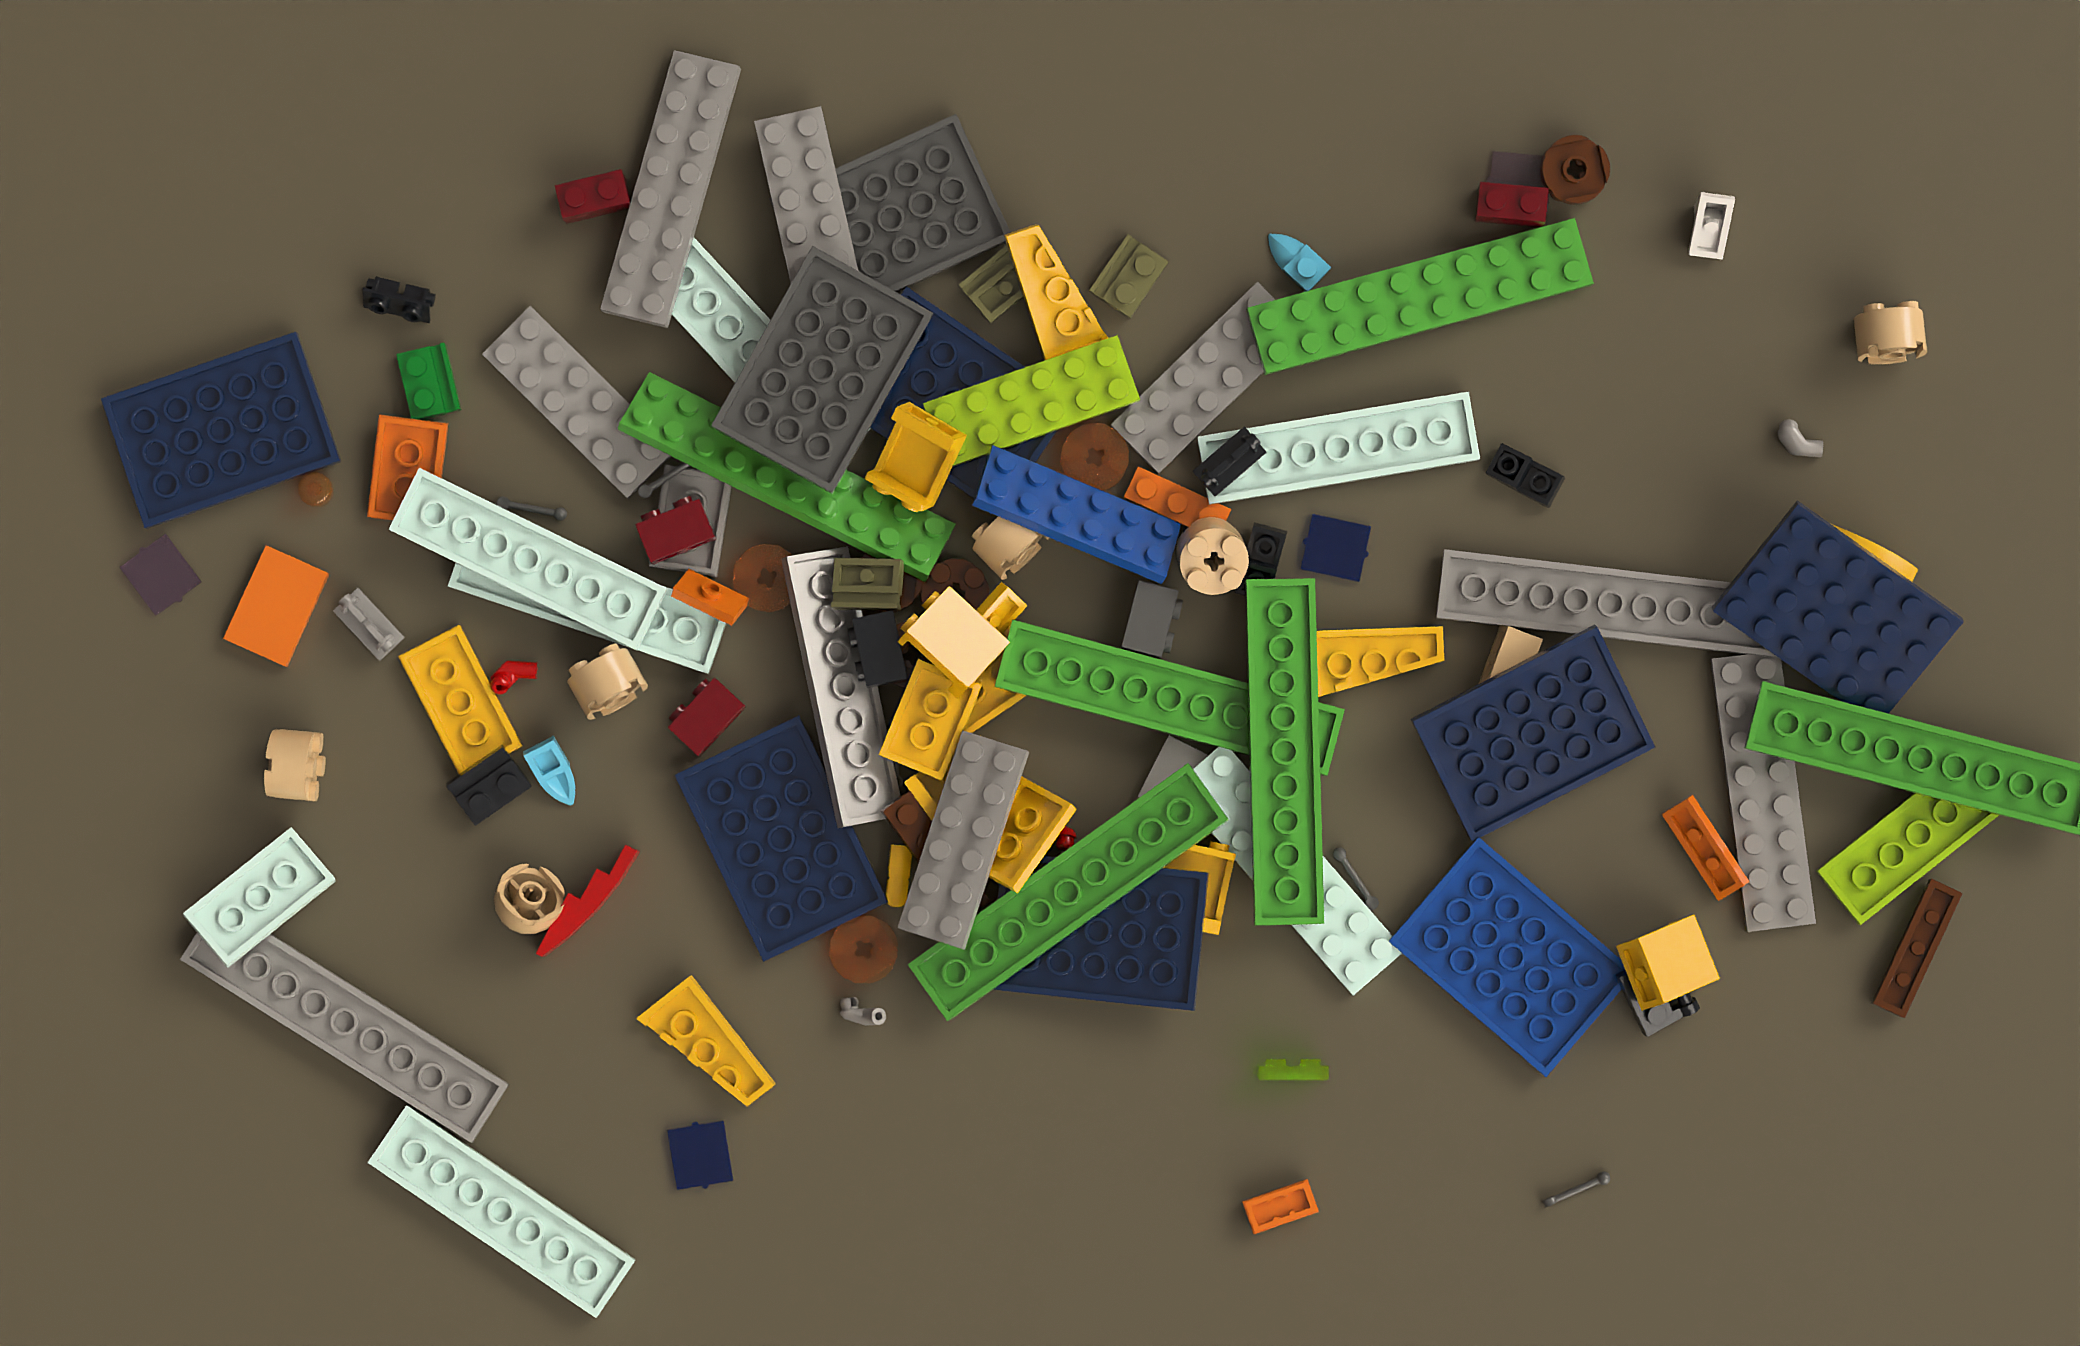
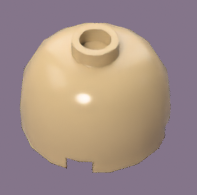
(528, 899)

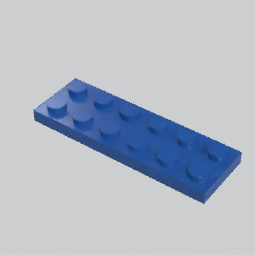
(1076, 514)

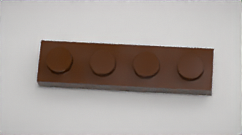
(912, 826)
(1917, 948)

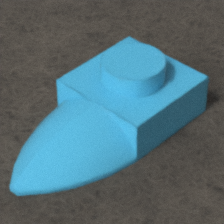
(1297, 260)
(552, 770)

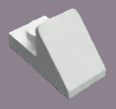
(1711, 225)

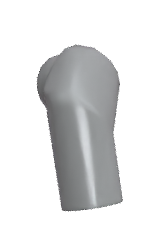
(1795, 442)
(863, 1016)

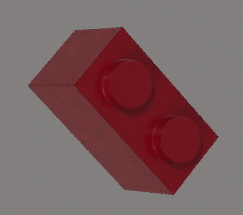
(593, 196)
(1511, 204)
(675, 530)
(705, 716)

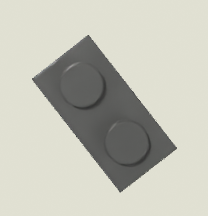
(1151, 619)

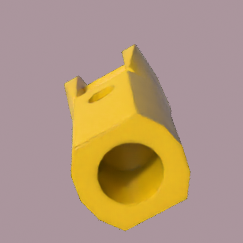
(898, 873)

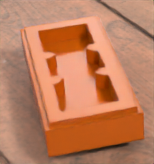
(710, 597)
(1280, 1206)

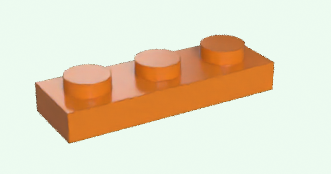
(1171, 499)
(1705, 848)

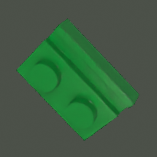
(428, 381)

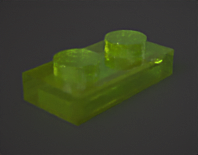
(1307, 1070)

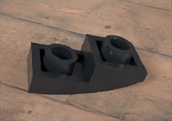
(1525, 475)
(1263, 553)

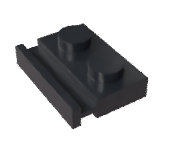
(488, 785)

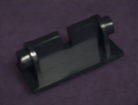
(383, 297)
(1229, 461)

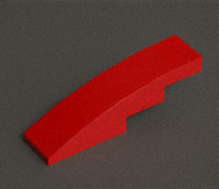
(580, 910)

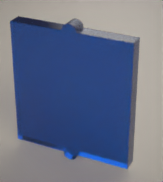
(1335, 547)
(700, 1155)

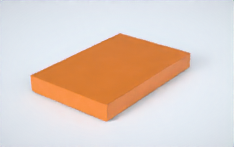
(399, 452)
(276, 606)

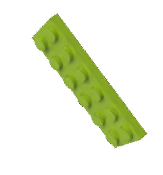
(1038, 398)
(1899, 852)

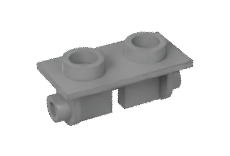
(368, 623)

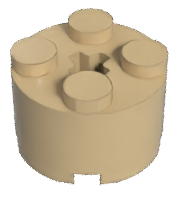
(1890, 333)
(1005, 545)
(1226, 568)
(606, 681)
(294, 764)

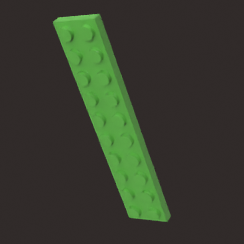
(1419, 296)
(854, 513)
(1138, 689)
(1284, 751)
(1916, 757)
(1070, 891)

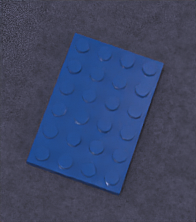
(1511, 956)

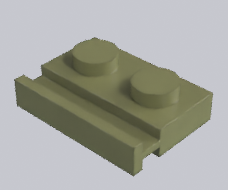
(1129, 276)
(994, 286)
(867, 584)

